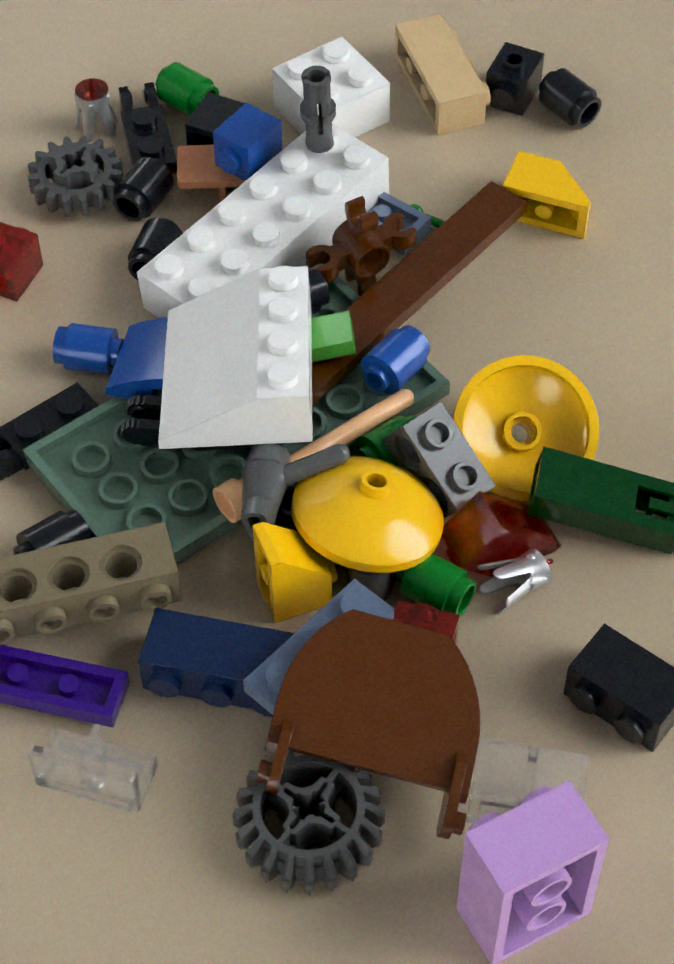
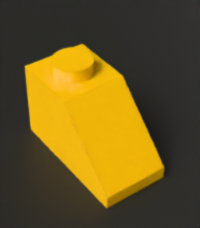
(550, 193)
(290, 572)

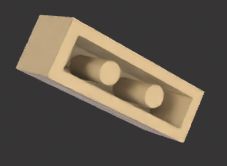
(441, 74)

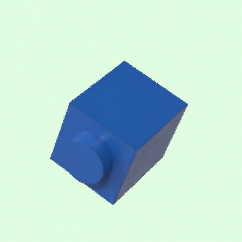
(247, 141)

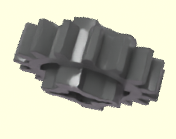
(75, 176)

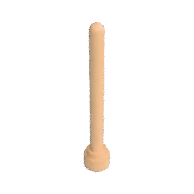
(229, 494)

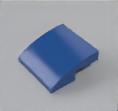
(140, 361)

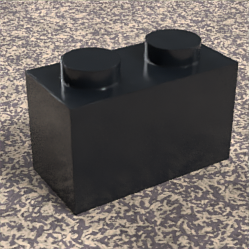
(623, 687)

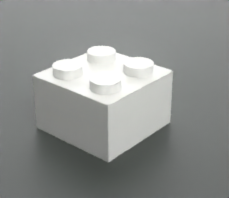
(355, 87)

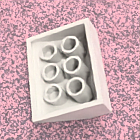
(240, 364)

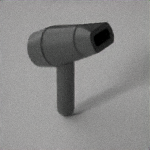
(269, 474)

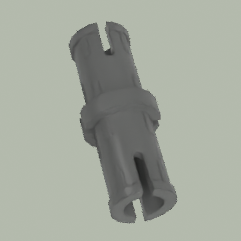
(317, 91)

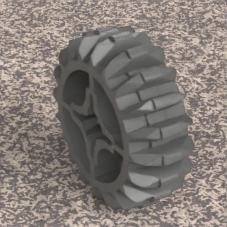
(305, 791)

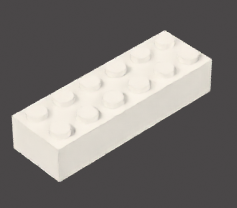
(266, 220)

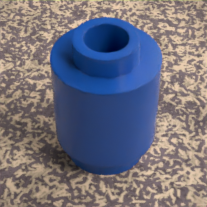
(87, 348)
(395, 359)

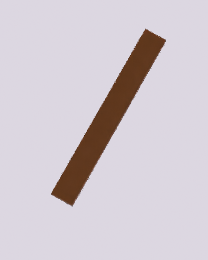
(421, 276)

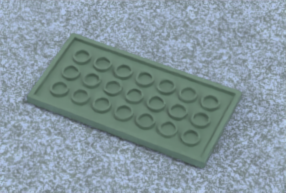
(137, 486)

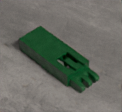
(603, 499)

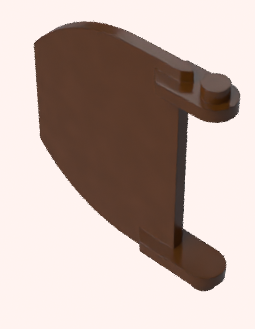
(381, 703)

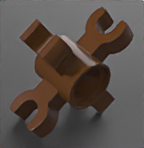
(361, 245)

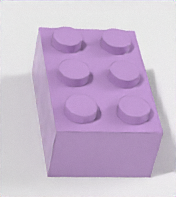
(530, 870)

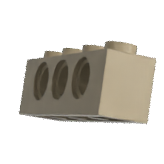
(93, 567)

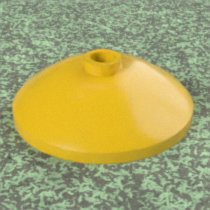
(527, 394)
(368, 515)

